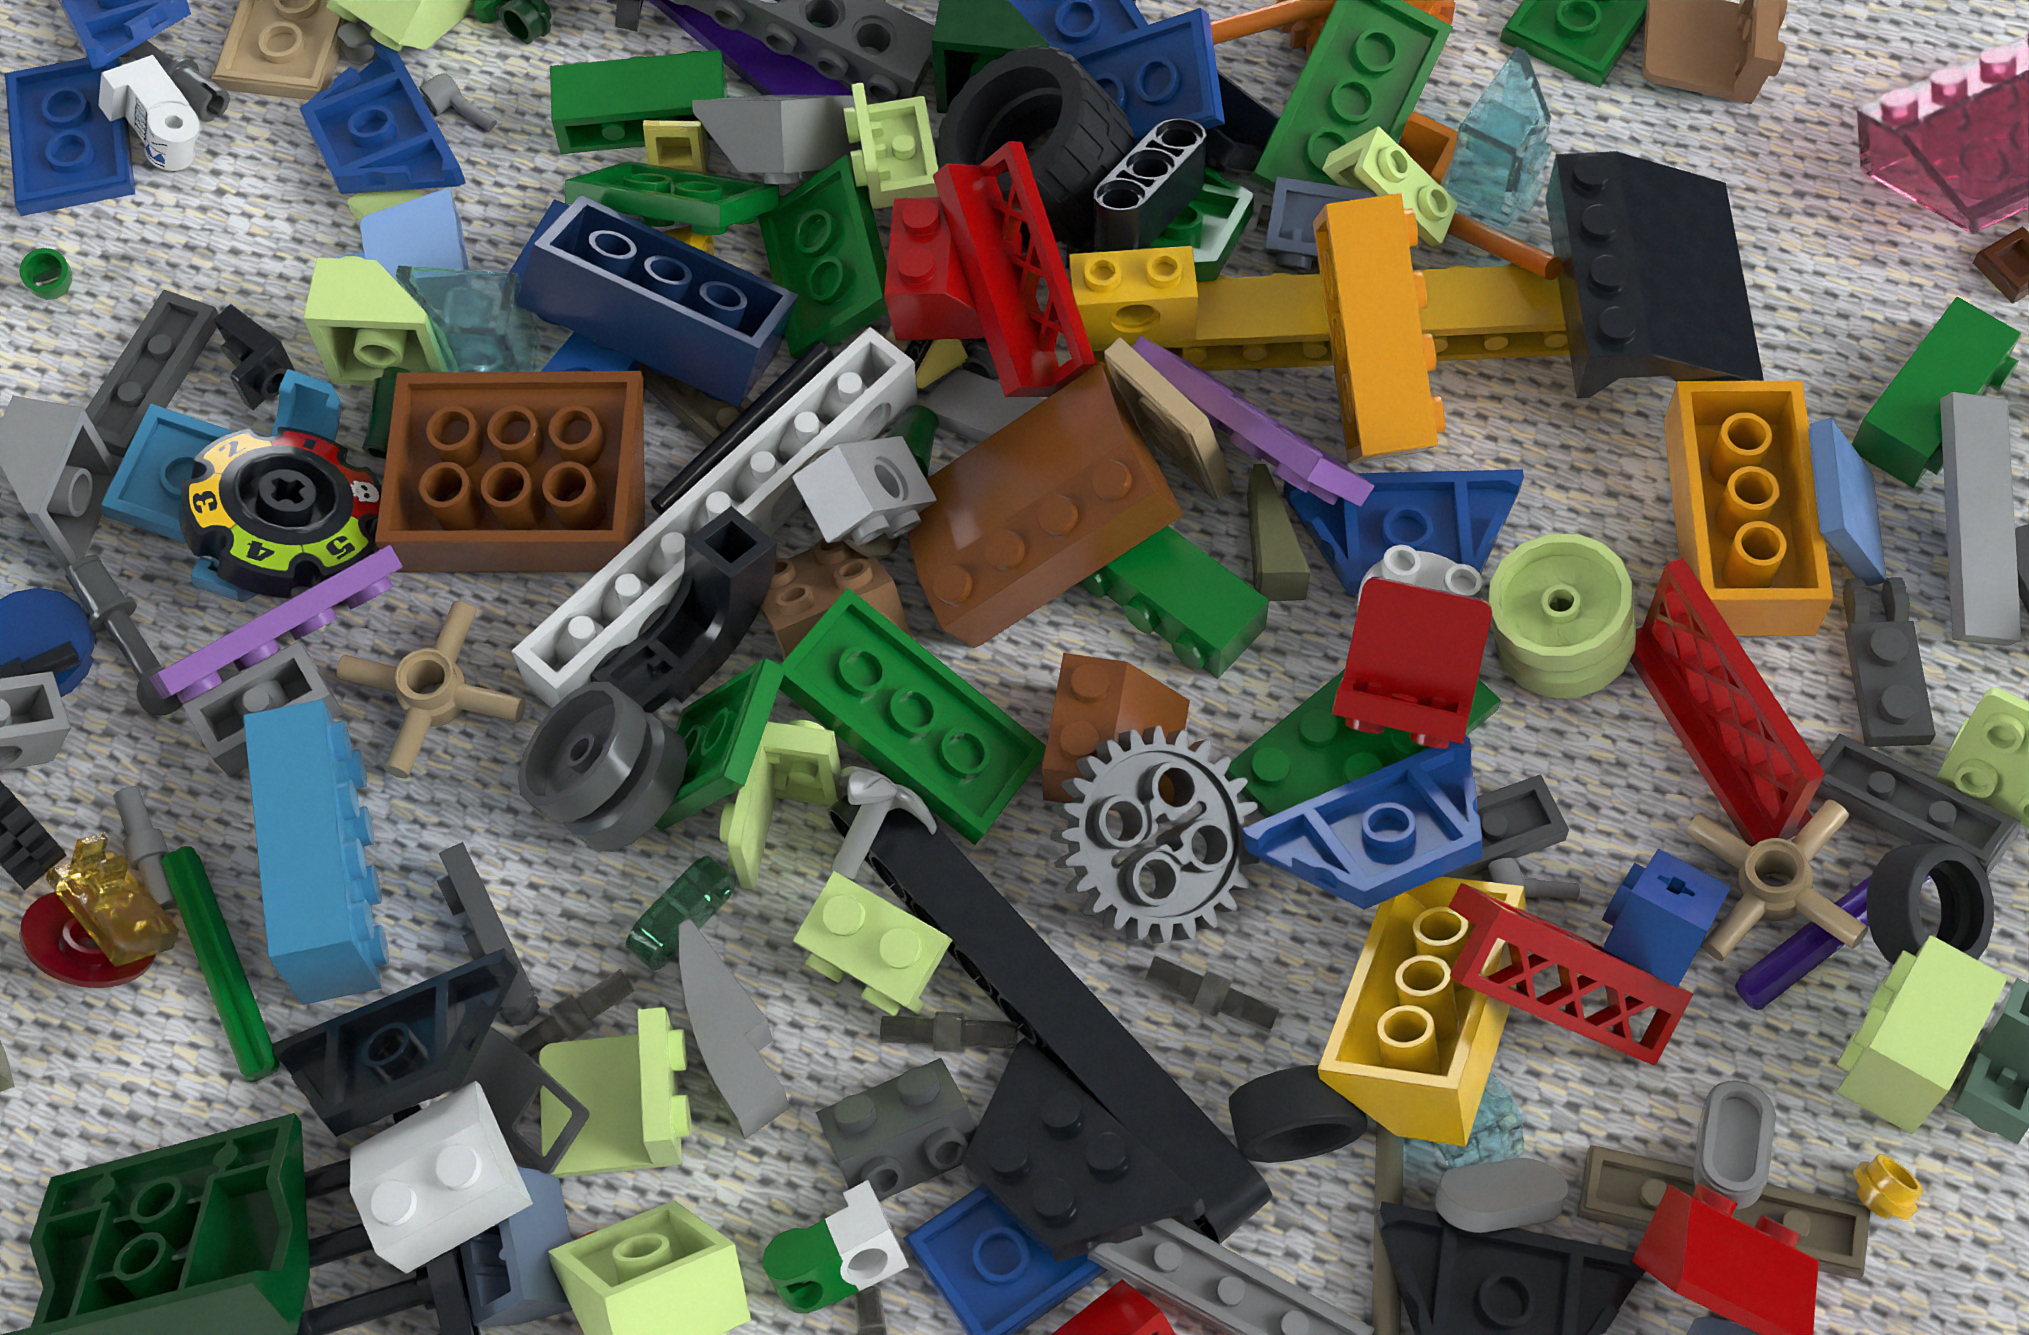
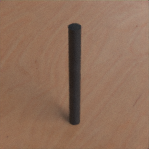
(745, 424)

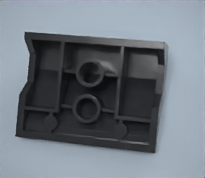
(1648, 273)

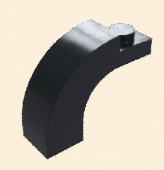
(717, 601)

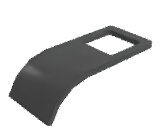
(510, 1085)

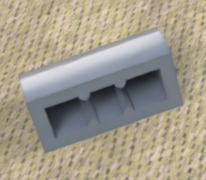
(510, 1262)

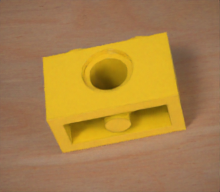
(1136, 294)

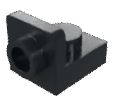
(255, 353)

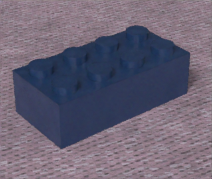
(656, 300)

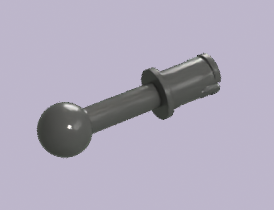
(185, 74)
(111, 612)

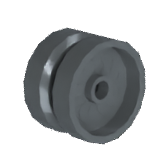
(602, 767)

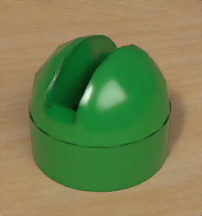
(42, 266)

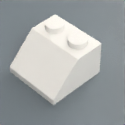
(435, 1180)

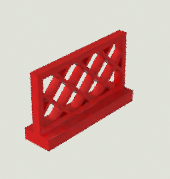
(1724, 711)

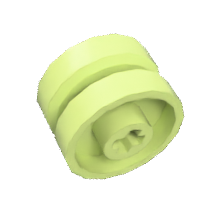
(1563, 615)

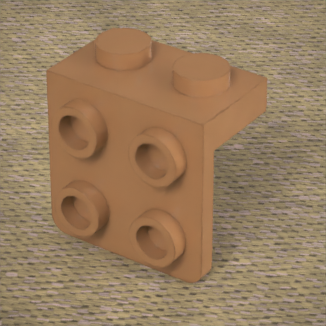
(1713, 45)
(813, 581)

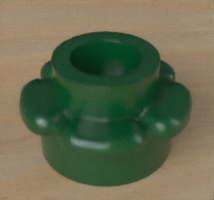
(526, 19)

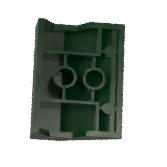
(179, 1239)

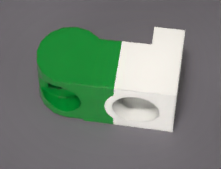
(834, 1254)

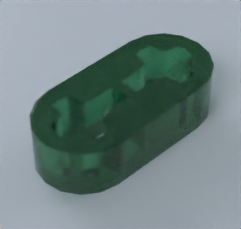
(693, 896)

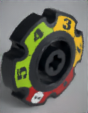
(279, 509)

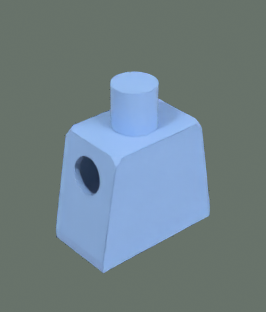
(415, 234)

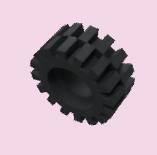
(25, 845)

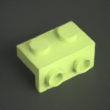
(895, 150)
(1382, 166)
(873, 942)

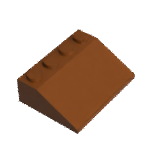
(513, 471)
(1038, 509)

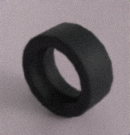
(1963, 894)
(1292, 1116)

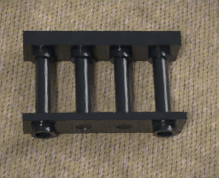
(436, 1285)

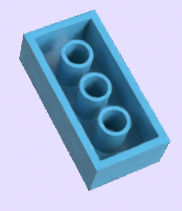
(314, 852)

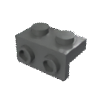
(900, 1130)

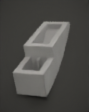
(728, 1034)

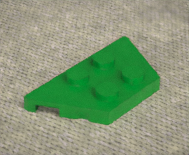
(1210, 224)

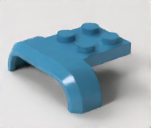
(163, 455)

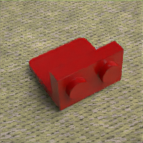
(1413, 661)

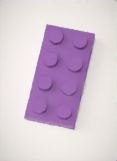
(1257, 431)
(298, 615)

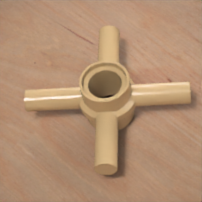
(436, 708)
(1771, 902)

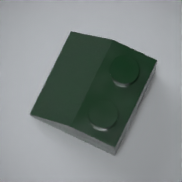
(971, 36)

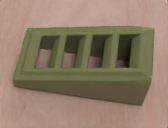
(1276, 555)

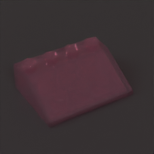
(1956, 139)

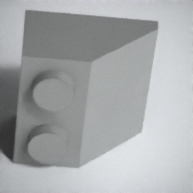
(779, 133)
(56, 472)

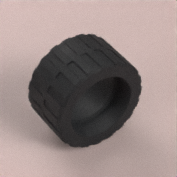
(1021, 101)

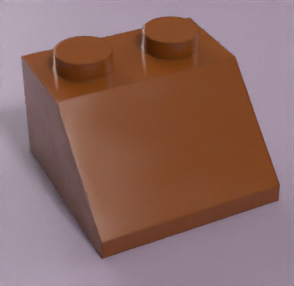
(1097, 703)

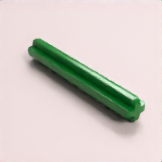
(220, 964)

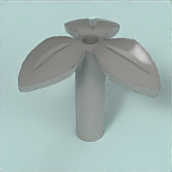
(877, 797)

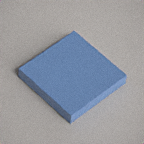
(1846, 502)

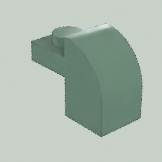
(1996, 1078)

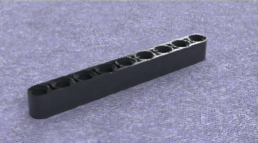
(1060, 1013)

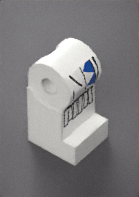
(154, 109)

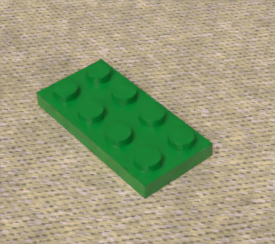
(1356, 78)
(910, 715)
(1318, 752)

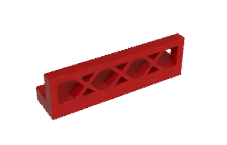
(1006, 281)
(1572, 954)

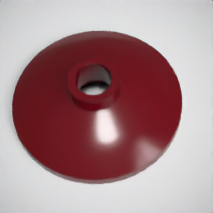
(67, 952)

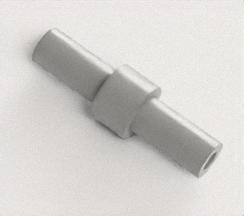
(144, 845)

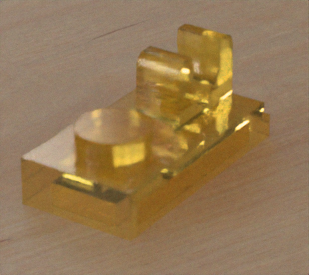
(112, 903)

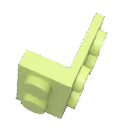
(1992, 755)
(792, 764)
(630, 1097)

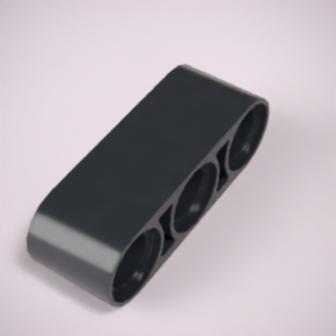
(1149, 186)

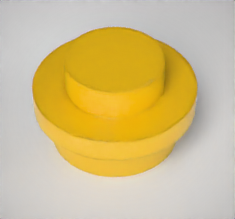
(1887, 1188)

